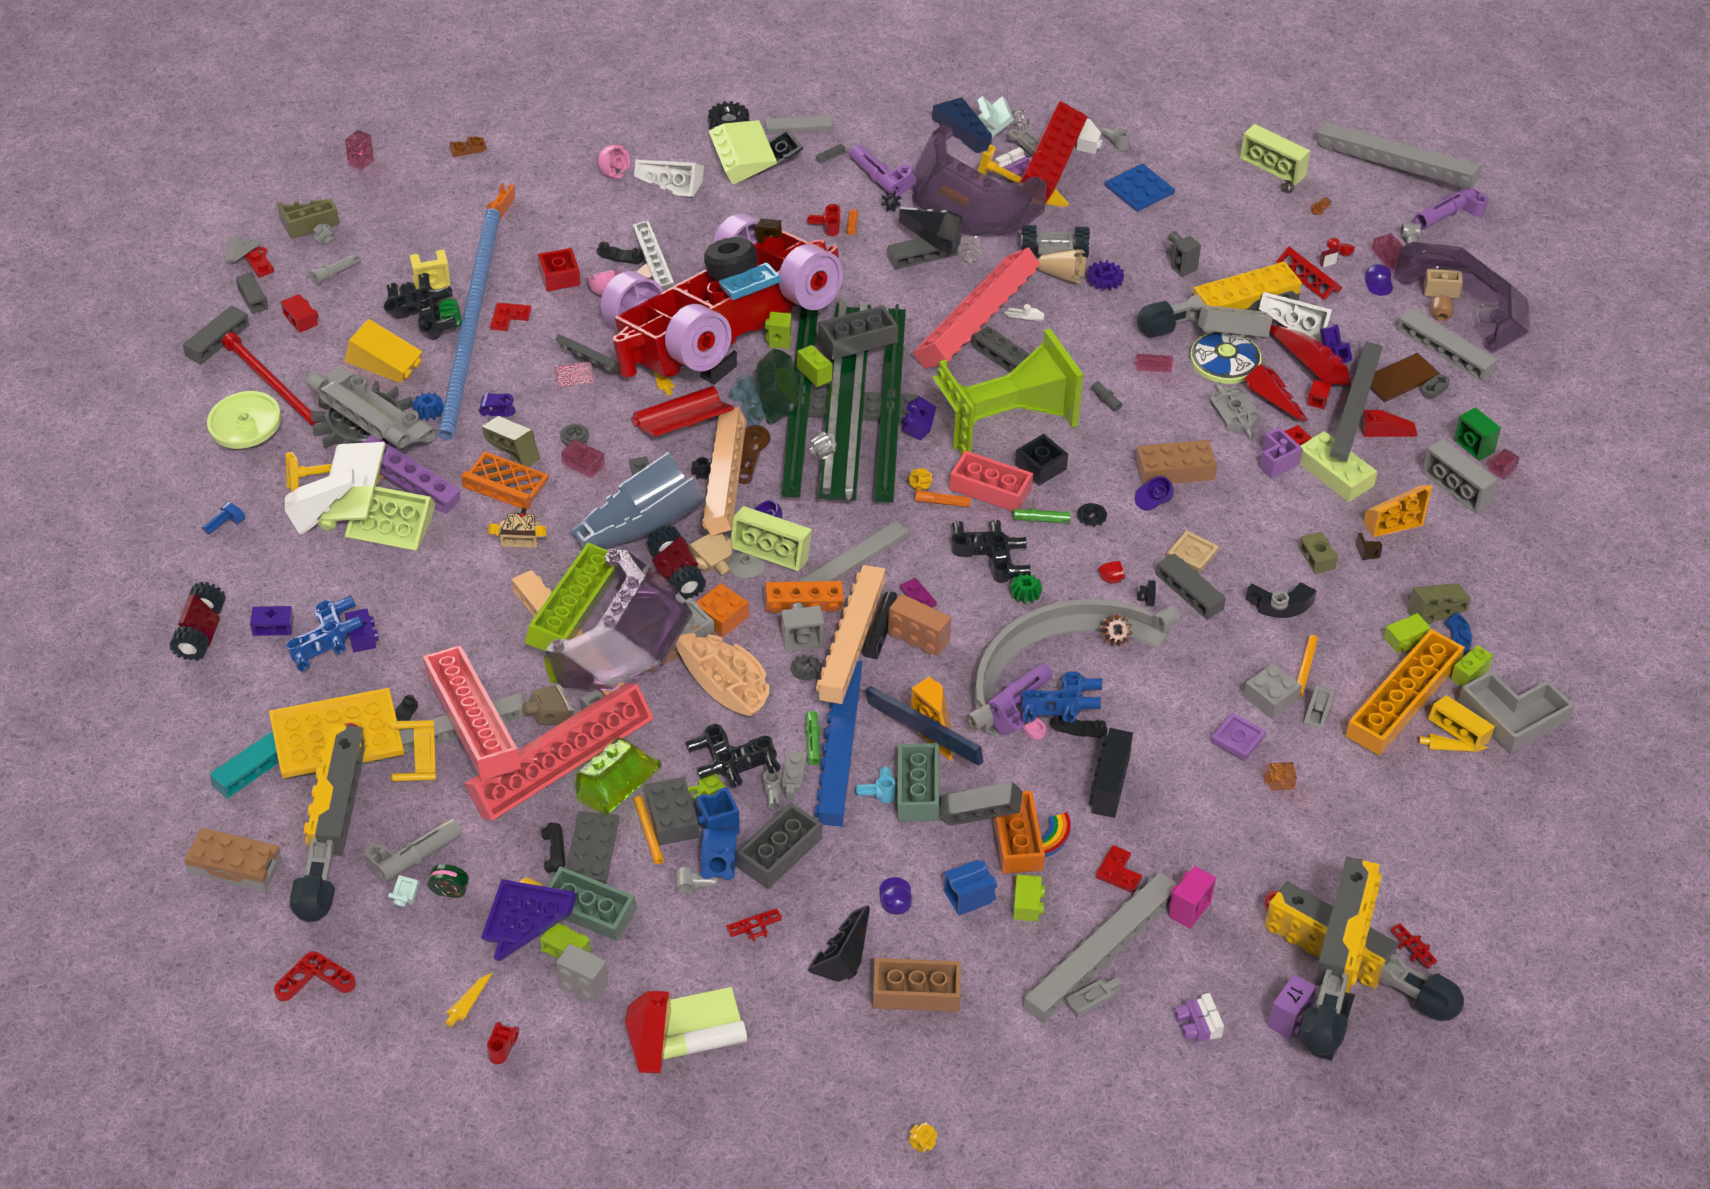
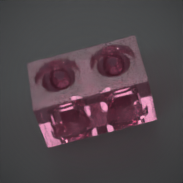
(359, 150)
(1387, 249)

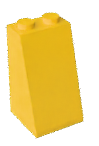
(382, 352)

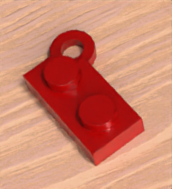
(259, 262)

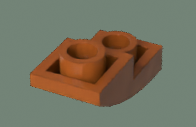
(471, 146)

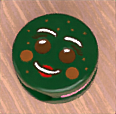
(448, 881)

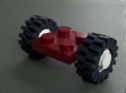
(676, 561)
(198, 621)

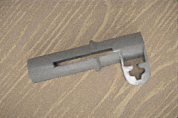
(412, 853)

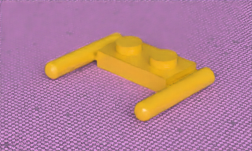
(423, 750)

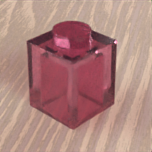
(1504, 464)

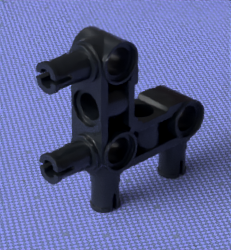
(425, 302)
(992, 544)
(733, 760)

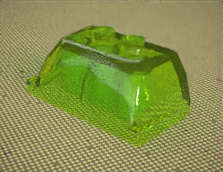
(613, 775)

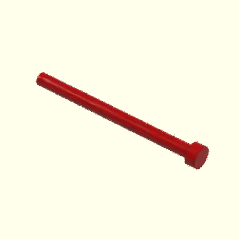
(232, 341)

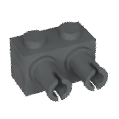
(1184, 254)

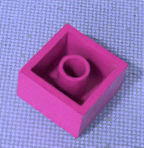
(1191, 896)

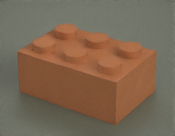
(919, 625)

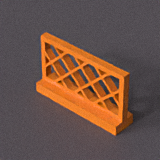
(498, 490)

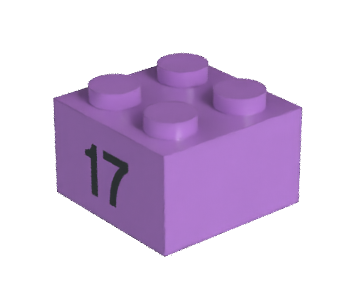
(1291, 1005)

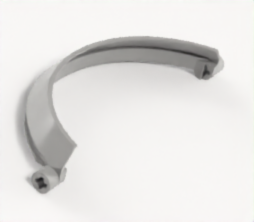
(1052, 621)

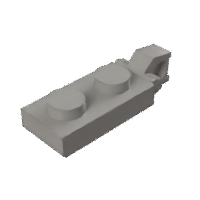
(793, 772)
(1093, 996)

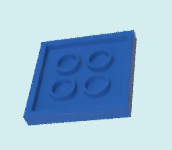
(1139, 187)

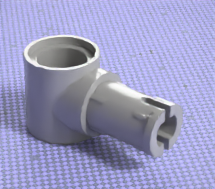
(1118, 137)
(1410, 232)
(772, 788)
(689, 881)

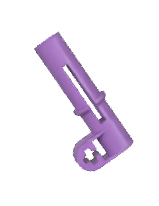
(880, 172)
(1449, 205)
(1004, 704)

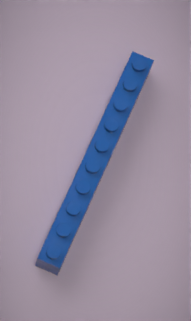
(838, 755)

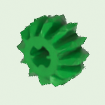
(449, 308)
(1026, 588)

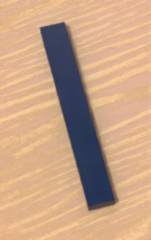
(925, 725)

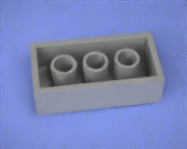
(1460, 476)

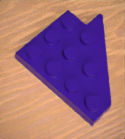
(524, 913)

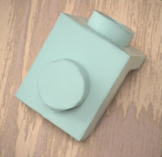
(404, 891)

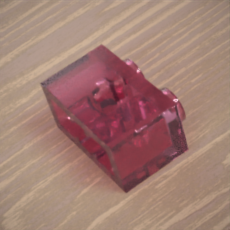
(583, 458)

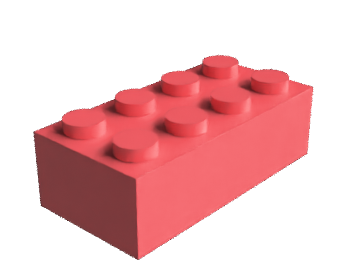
(991, 481)

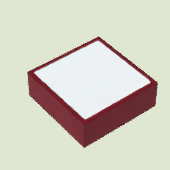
(1329, 257)

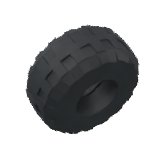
(730, 257)

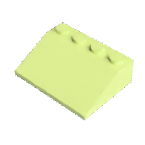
(742, 149)
(394, 519)

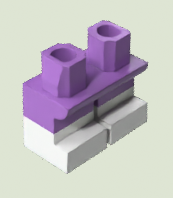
(1013, 161)
(1202, 1019)

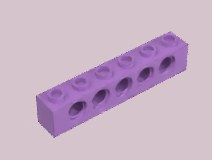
(416, 478)

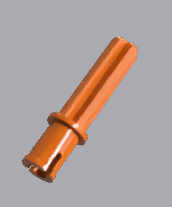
(945, 499)

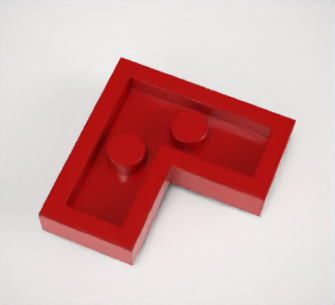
(506, 312)
(1114, 870)

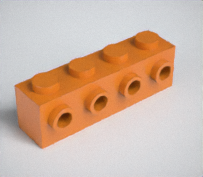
(783, 595)

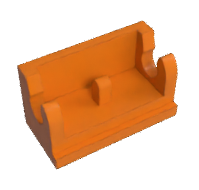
(503, 199)

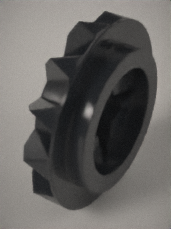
(1088, 509)

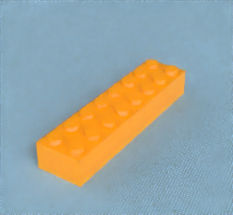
(1404, 692)

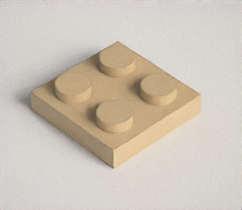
(1194, 551)

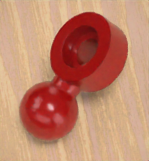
(1344, 248)

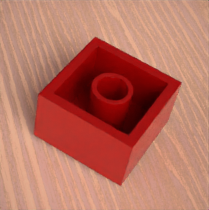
(559, 269)

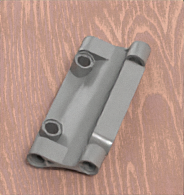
(353, 399)

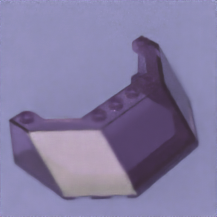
(986, 205)
(1513, 307)
(631, 635)

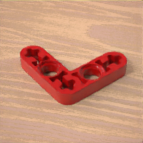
(310, 971)

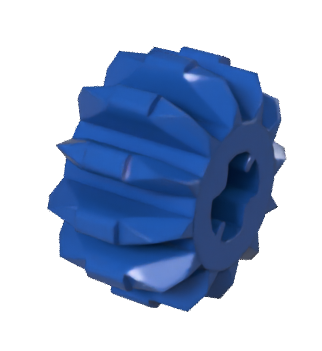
(428, 406)

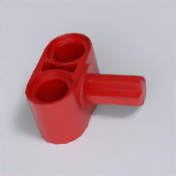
(830, 219)

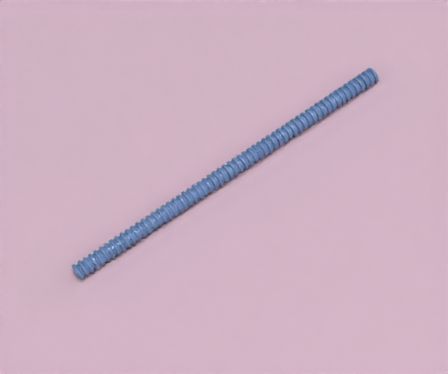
(469, 325)

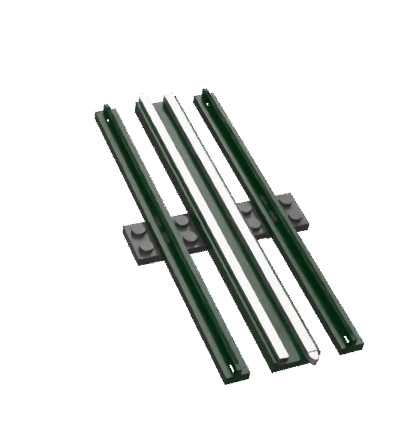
(844, 408)

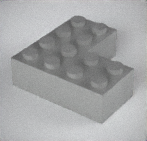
(1515, 717)

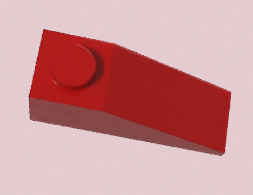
(1384, 424)

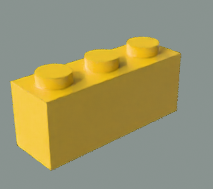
(1461, 722)

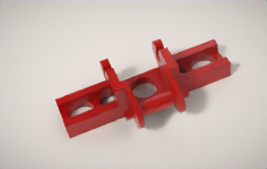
(760, 918)
(1423, 949)

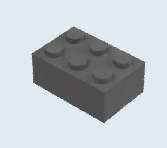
(671, 811)

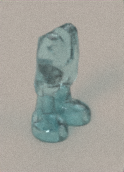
(747, 394)

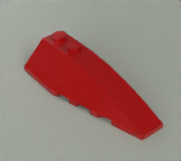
(1314, 355)

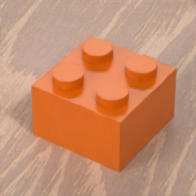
(724, 608)

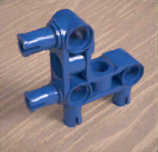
(329, 634)
(1067, 701)

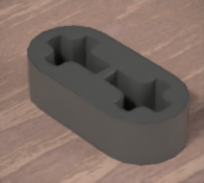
(1437, 388)

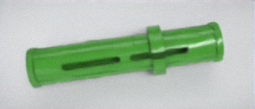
(1040, 515)
(813, 731)

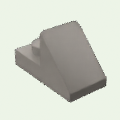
(237, 248)
(1319, 706)

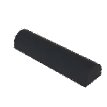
(879, 628)

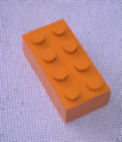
(1020, 839)

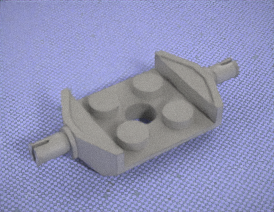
(1237, 418)

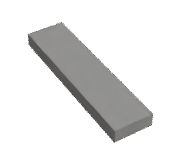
(798, 124)

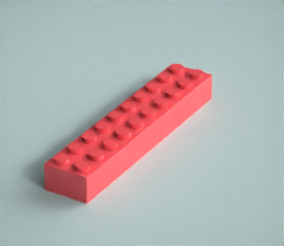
(976, 308)
(471, 713)
(562, 750)

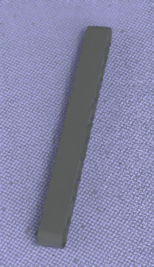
(1356, 402)

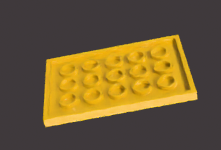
(301, 729)

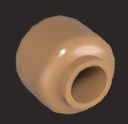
(1442, 308)

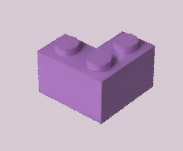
(1279, 453)

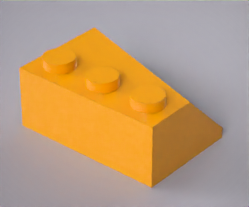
(1399, 512)
(930, 701)

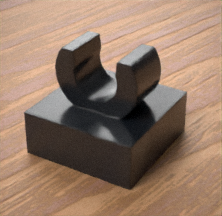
(1147, 593)

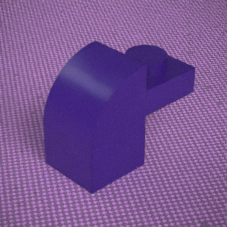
(1331, 338)

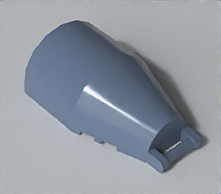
(643, 503)

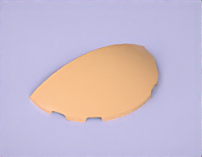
(725, 672)

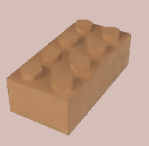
(1177, 461)
(917, 984)

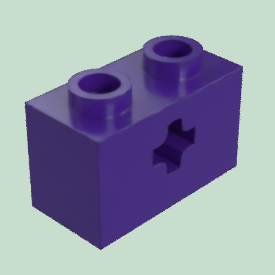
(919, 418)
(271, 620)
(363, 637)

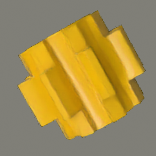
(920, 479)
(923, 1137)

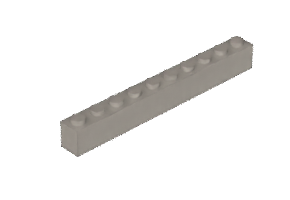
(1399, 155)
(1099, 948)

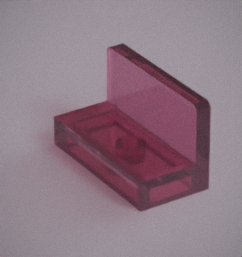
(1154, 363)
(574, 374)

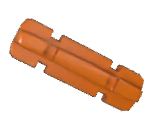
(852, 222)

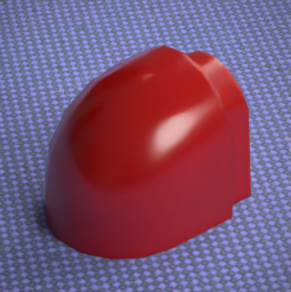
(1112, 572)

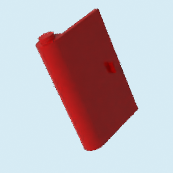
(680, 412)

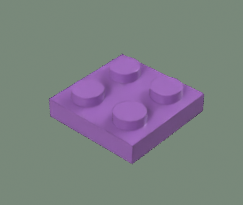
(1238, 736)

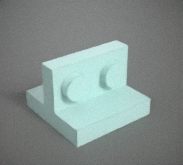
(995, 115)

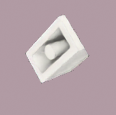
(1089, 138)

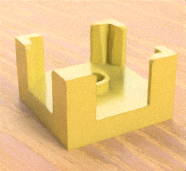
(436, 269)

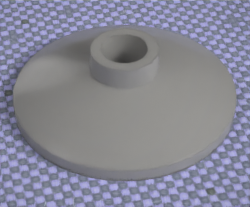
(745, 565)

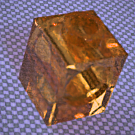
(1281, 776)

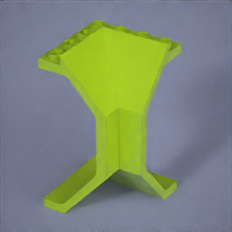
(1042, 383)

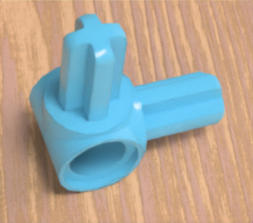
(883, 789)

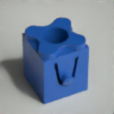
(717, 811)
(718, 853)
(970, 886)

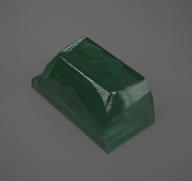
(776, 385)

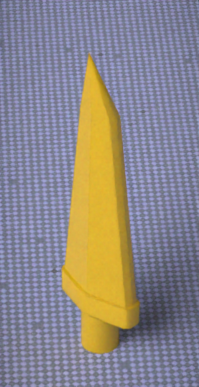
(664, 383)
(1443, 743)
(464, 1004)

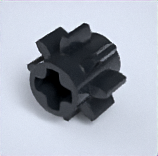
(889, 196)
(701, 468)

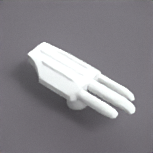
(1026, 313)

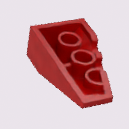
(1270, 386)
(648, 1028)

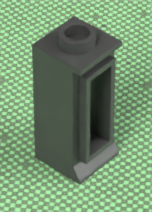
(252, 293)

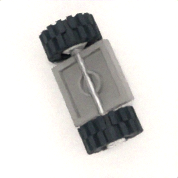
(1055, 241)

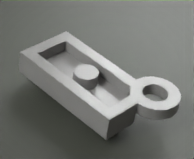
(1026, 139)

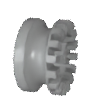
(1277, 604)

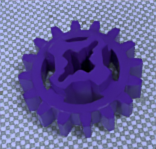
(1105, 275)

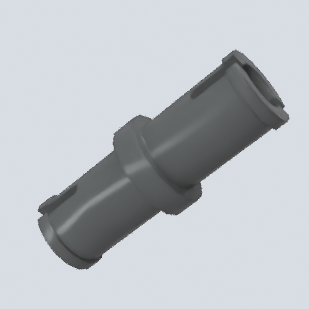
(1106, 396)

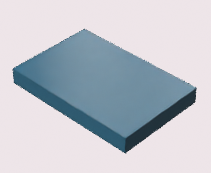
(750, 281)

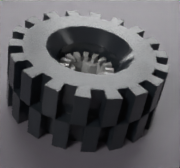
(727, 113)

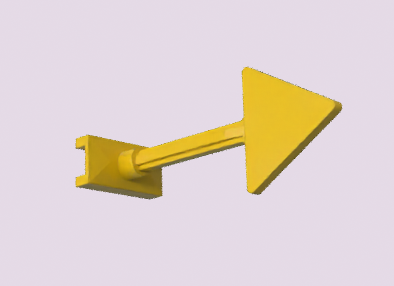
(986, 165)
(294, 472)

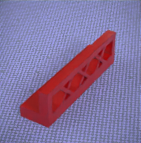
(1313, 271)

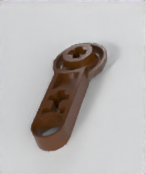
(752, 449)

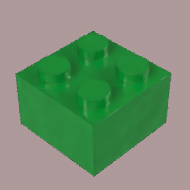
(1477, 434)

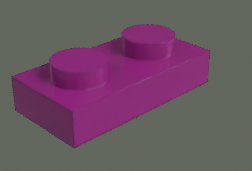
(916, 591)

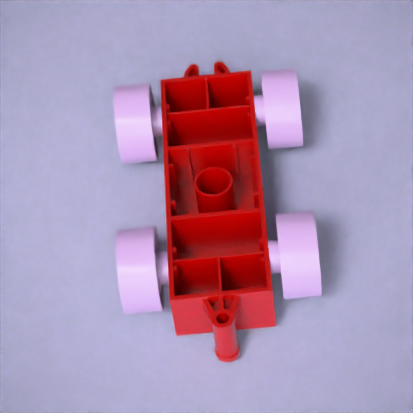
(698, 320)

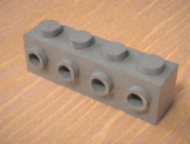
(1235, 321)

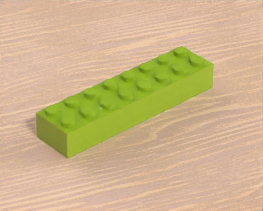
(572, 598)

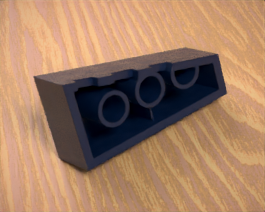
(964, 124)

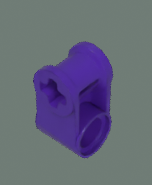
(496, 404)

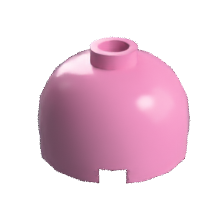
(613, 157)
(601, 280)

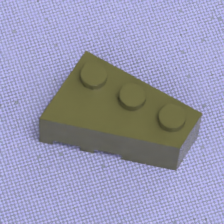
(303, 218)
(513, 439)
(1438, 601)

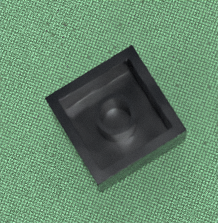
(1042, 459)

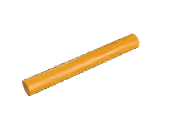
(1306, 662)
(648, 830)

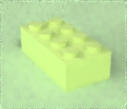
(1275, 154)
(1345, 478)
(771, 538)

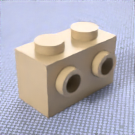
(1442, 283)

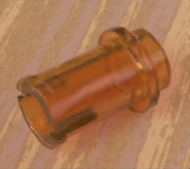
(1319, 207)

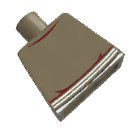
(549, 705)

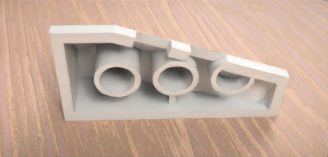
(679, 177)
(1296, 314)
(313, 499)

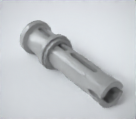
(328, 271)

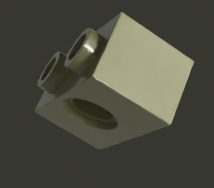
(1318, 552)

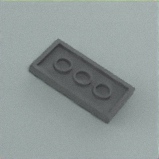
(588, 353)
(593, 845)

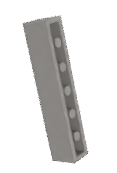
(1447, 344)

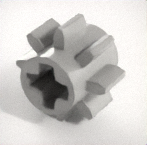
(323, 233)

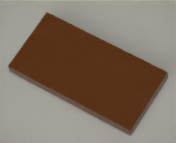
(1402, 377)

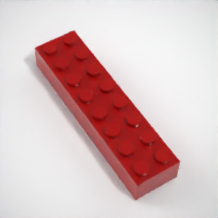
(1055, 146)

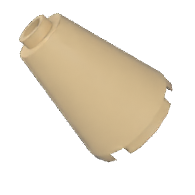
(1064, 265)

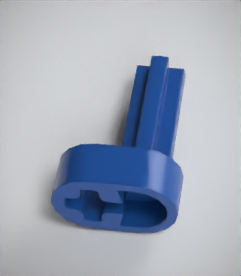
(228, 511)

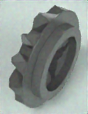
(567, 434)
(810, 672)

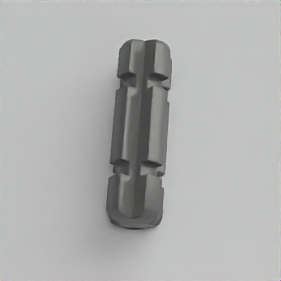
(830, 153)

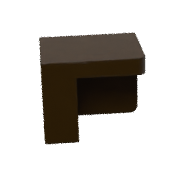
(767, 228)
(1368, 549)

